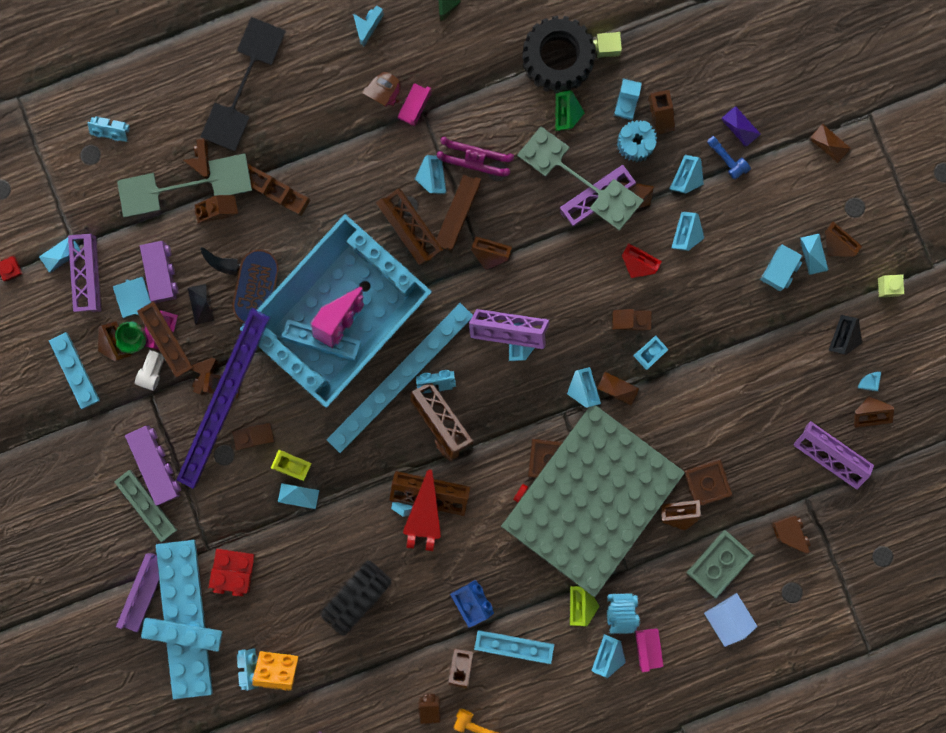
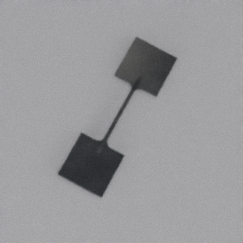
(224, 123)

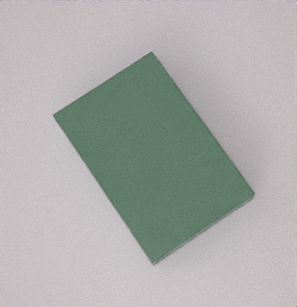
(720, 564)

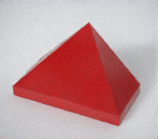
(639, 262)

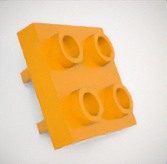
(275, 670)

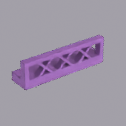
(580, 200)
(91, 276)
(506, 331)
(837, 453)
(140, 594)

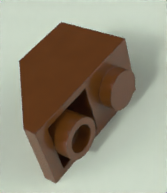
(662, 112)
(216, 208)
(789, 533)
(429, 708)

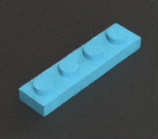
(302, 335)
(74, 370)
(181, 634)
(514, 646)

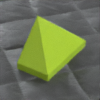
(582, 606)

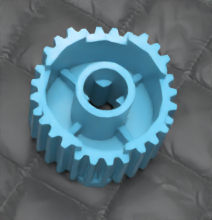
(641, 131)
(622, 613)

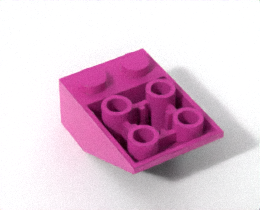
(336, 317)

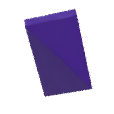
(740, 126)

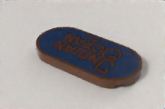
(254, 282)

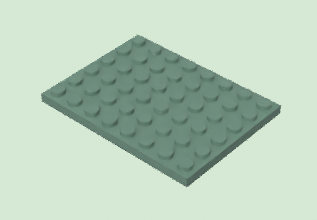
(593, 499)

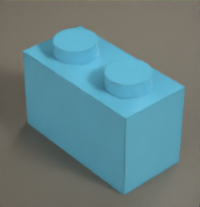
(781, 268)

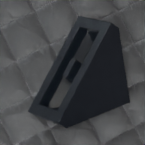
(201, 304)
(846, 336)

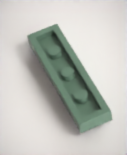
(145, 506)

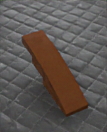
(277, 191)

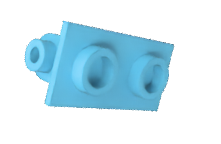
(100, 128)
(444, 379)
(248, 660)

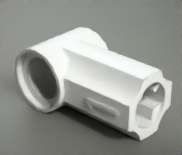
(149, 375)

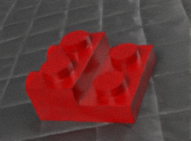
(232, 572)

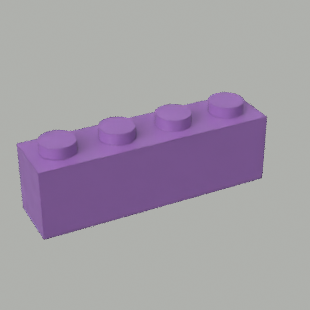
(153, 465)

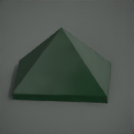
(446, 8)

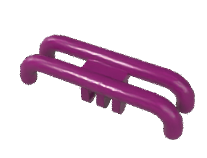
(474, 158)

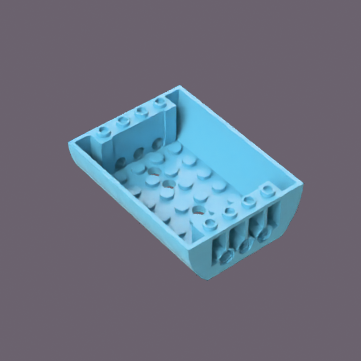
(328, 272)

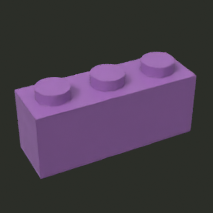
(159, 271)

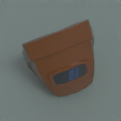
(384, 89)

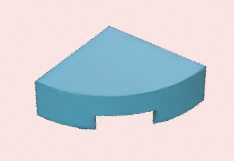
(870, 381)
(401, 508)

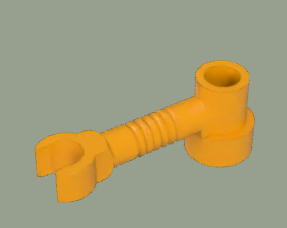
(464, 722)

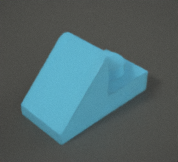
(366, 28)
(627, 99)
(650, 352)

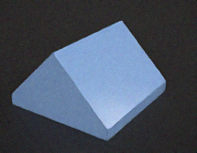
(731, 620)

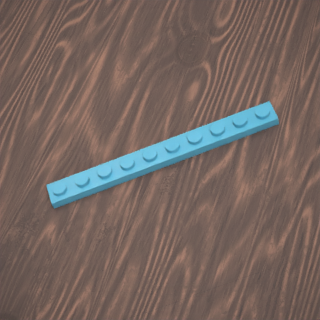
(399, 378)

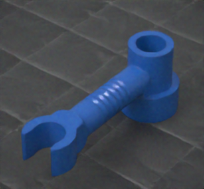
(736, 168)

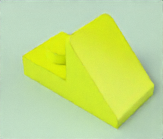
(291, 465)

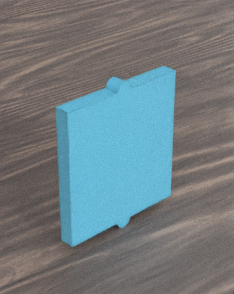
(132, 296)

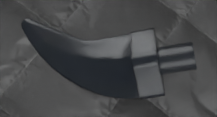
(223, 265)

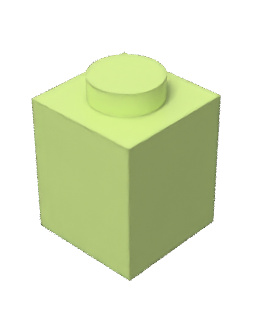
(608, 44)
(891, 285)

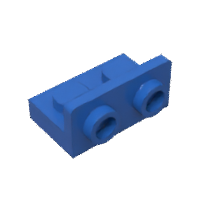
(472, 603)

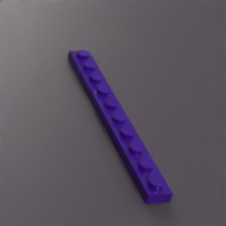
(223, 398)

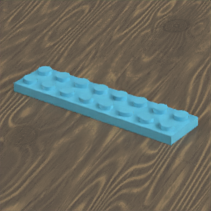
(183, 605)

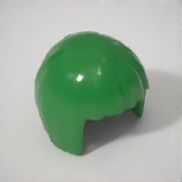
(130, 337)

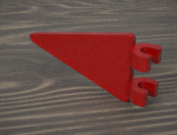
(424, 515)

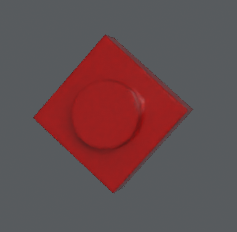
(9, 269)

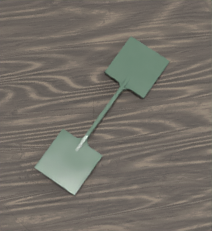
(141, 194)
(613, 204)

